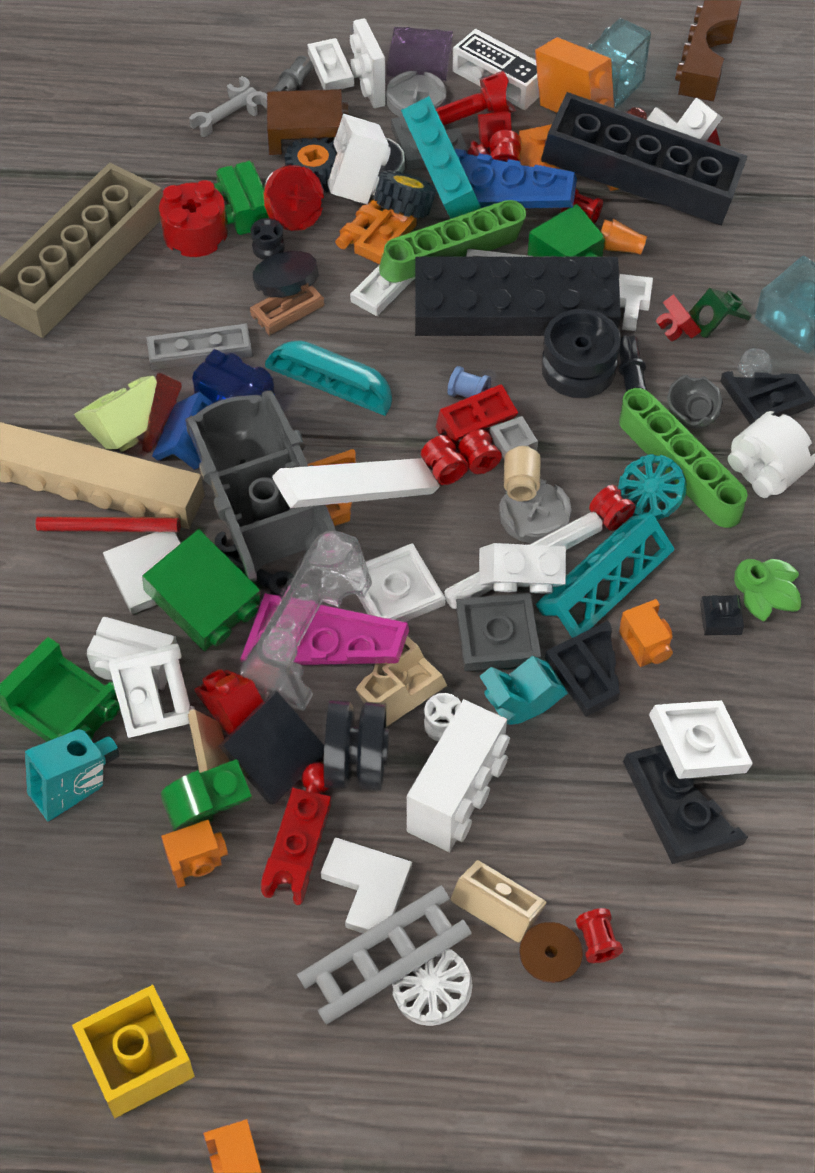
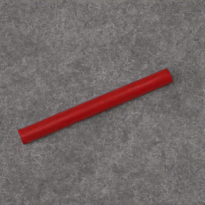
(109, 524)

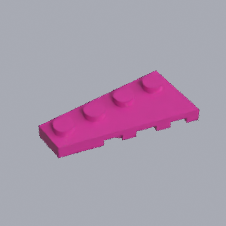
(341, 637)

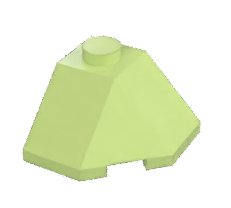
(120, 415)

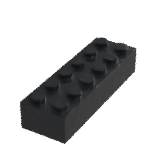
(643, 158)
(510, 293)

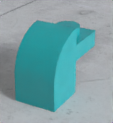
(525, 691)

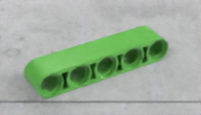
(476, 230)
(706, 478)

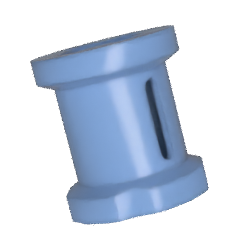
(467, 384)

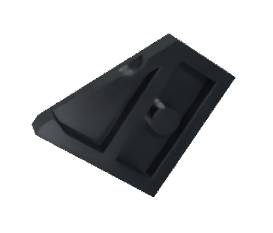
(768, 392)
(587, 668)

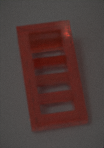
(164, 399)

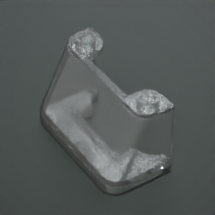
(326, 574)

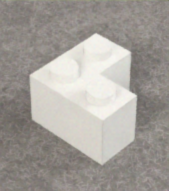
(359, 157)

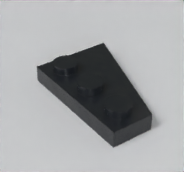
(679, 812)

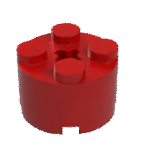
(193, 218)

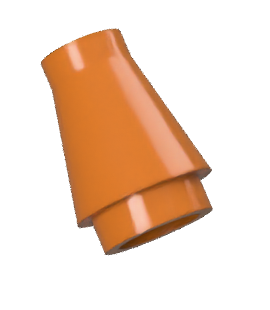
(622, 238)

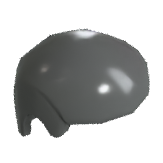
(694, 401)

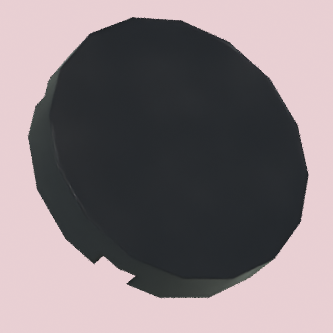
(285, 273)

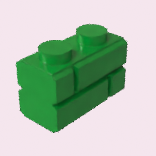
(242, 195)

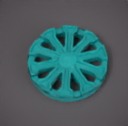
(653, 486)

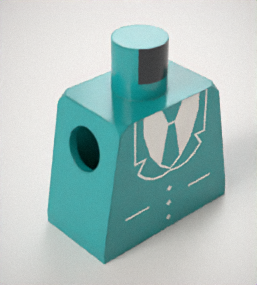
(66, 771)

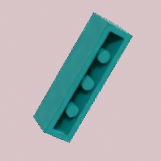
(440, 158)

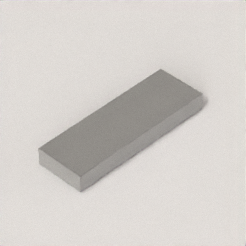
(196, 345)

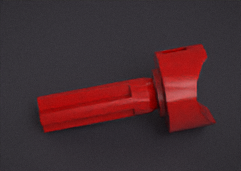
(491, 97)

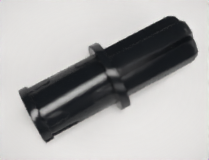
(631, 365)

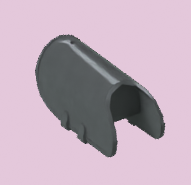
(240, 450)

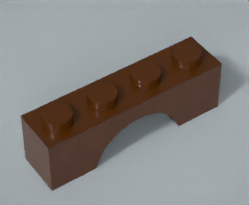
(703, 67)

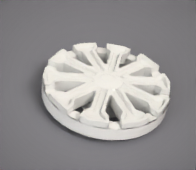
(433, 988)

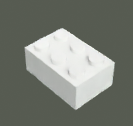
(457, 776)

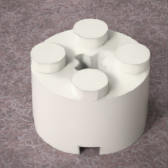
(772, 454)

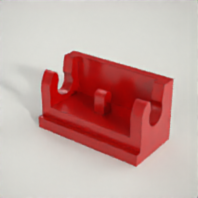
(476, 413)

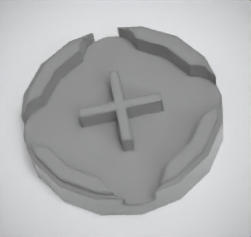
(410, 88)
(537, 517)

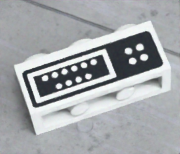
(483, 56)

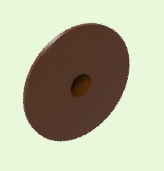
(551, 952)

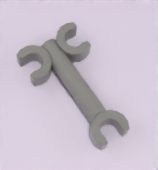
(239, 97)

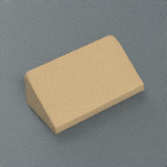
(207, 737)
(497, 900)

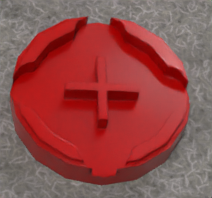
(294, 197)

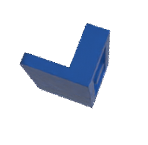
(175, 437)

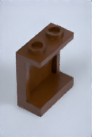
(303, 115)

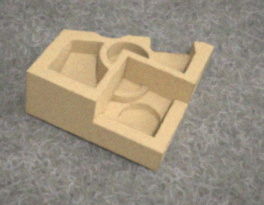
(402, 683)

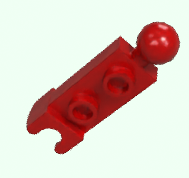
(298, 836)

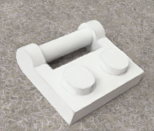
(139, 692)

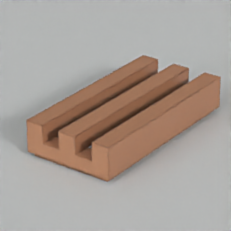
(290, 309)

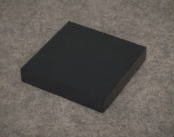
(273, 747)

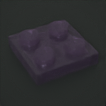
(420, 52)

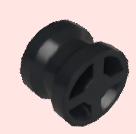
(267, 238)

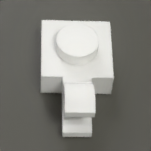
(634, 296)

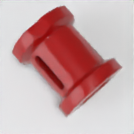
(591, 207)
(599, 935)

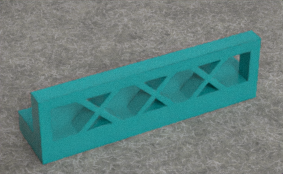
(598, 565)

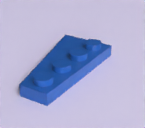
(531, 186)

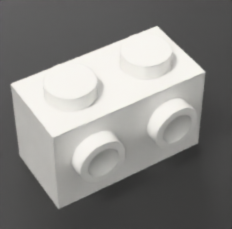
(522, 566)

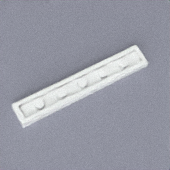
(354, 482)

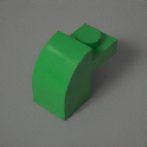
(204, 794)

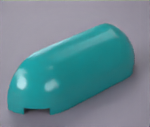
(332, 374)

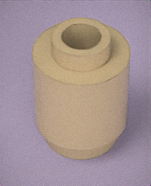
(522, 473)

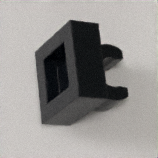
(722, 615)

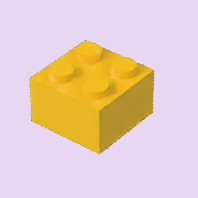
(134, 1051)

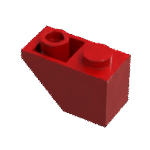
(228, 698)

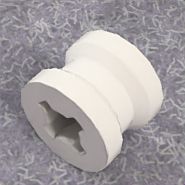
(439, 707)

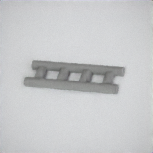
(378, 980)

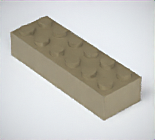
(77, 248)

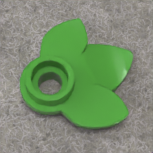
(770, 588)

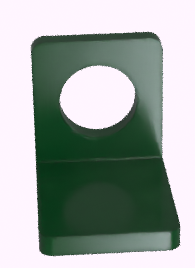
(722, 305)

